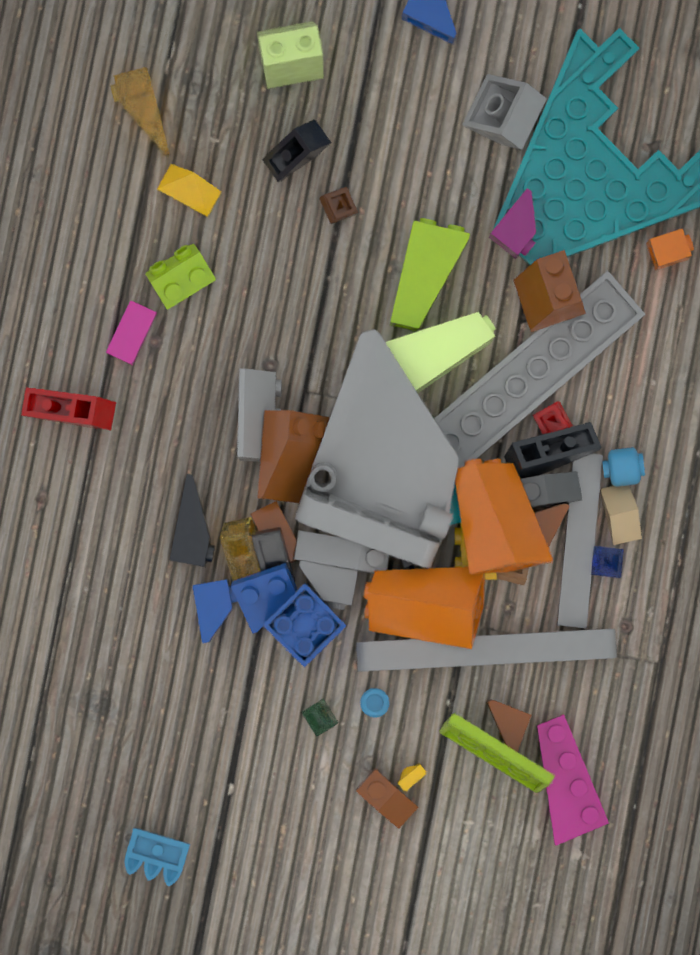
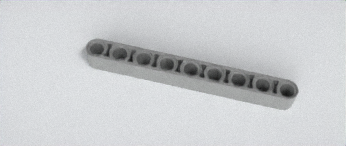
(488, 650)

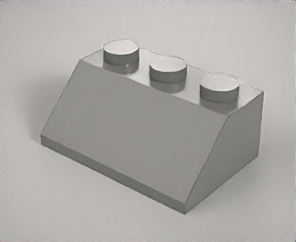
(256, 393)

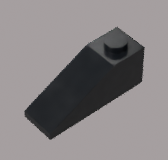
(552, 450)
(192, 535)

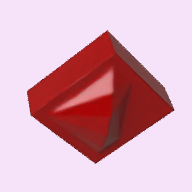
(552, 418)

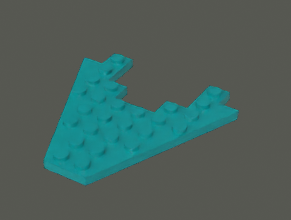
(578, 178)

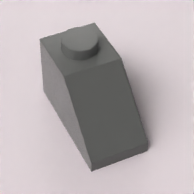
(552, 489)

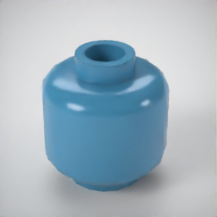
(624, 466)

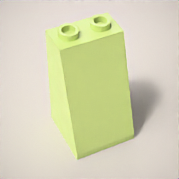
(291, 54)
(441, 348)

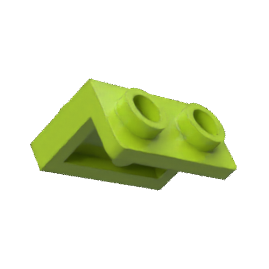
(180, 275)

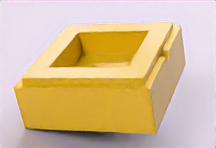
(410, 776)

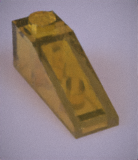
(139, 102)
(239, 548)

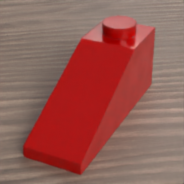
(69, 408)

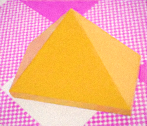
(189, 189)

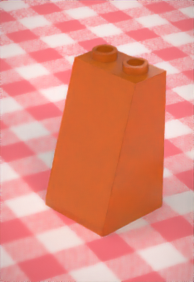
(498, 519)
(427, 604)

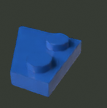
(263, 594)

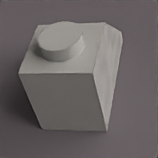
(331, 583)

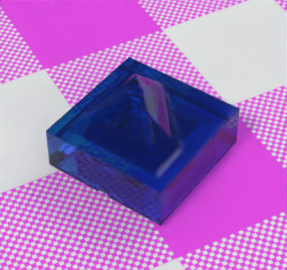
(607, 562)

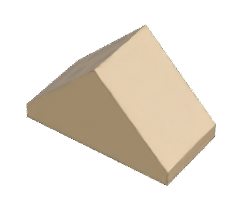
(621, 514)

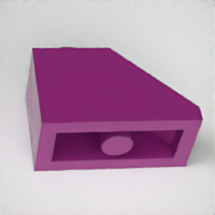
(517, 227)

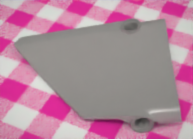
(385, 463)

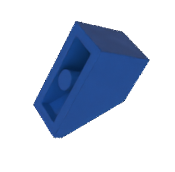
(431, 17)
(213, 606)

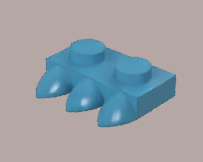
(156, 853)

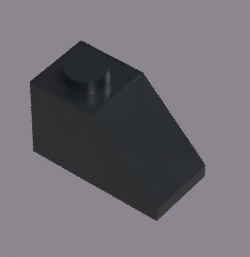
(296, 150)

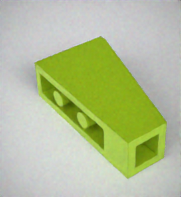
(426, 267)

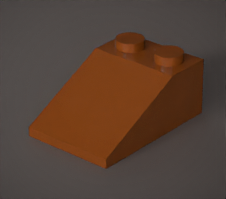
(288, 453)

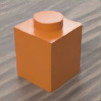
(670, 249)

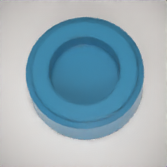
(374, 702)

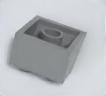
(505, 111)

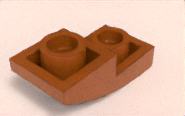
(272, 517)

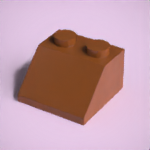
(549, 292)

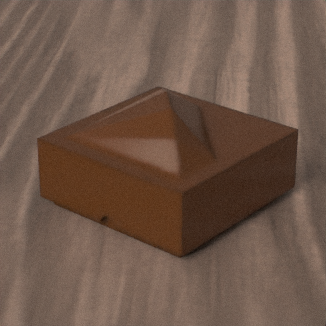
(338, 205)

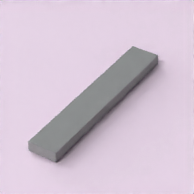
(580, 545)

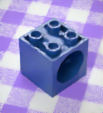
(304, 625)

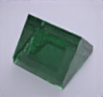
(320, 717)

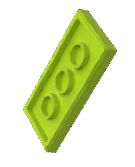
(496, 753)

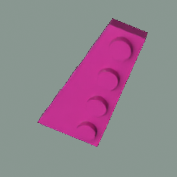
(571, 795)

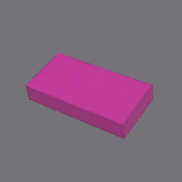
(131, 332)

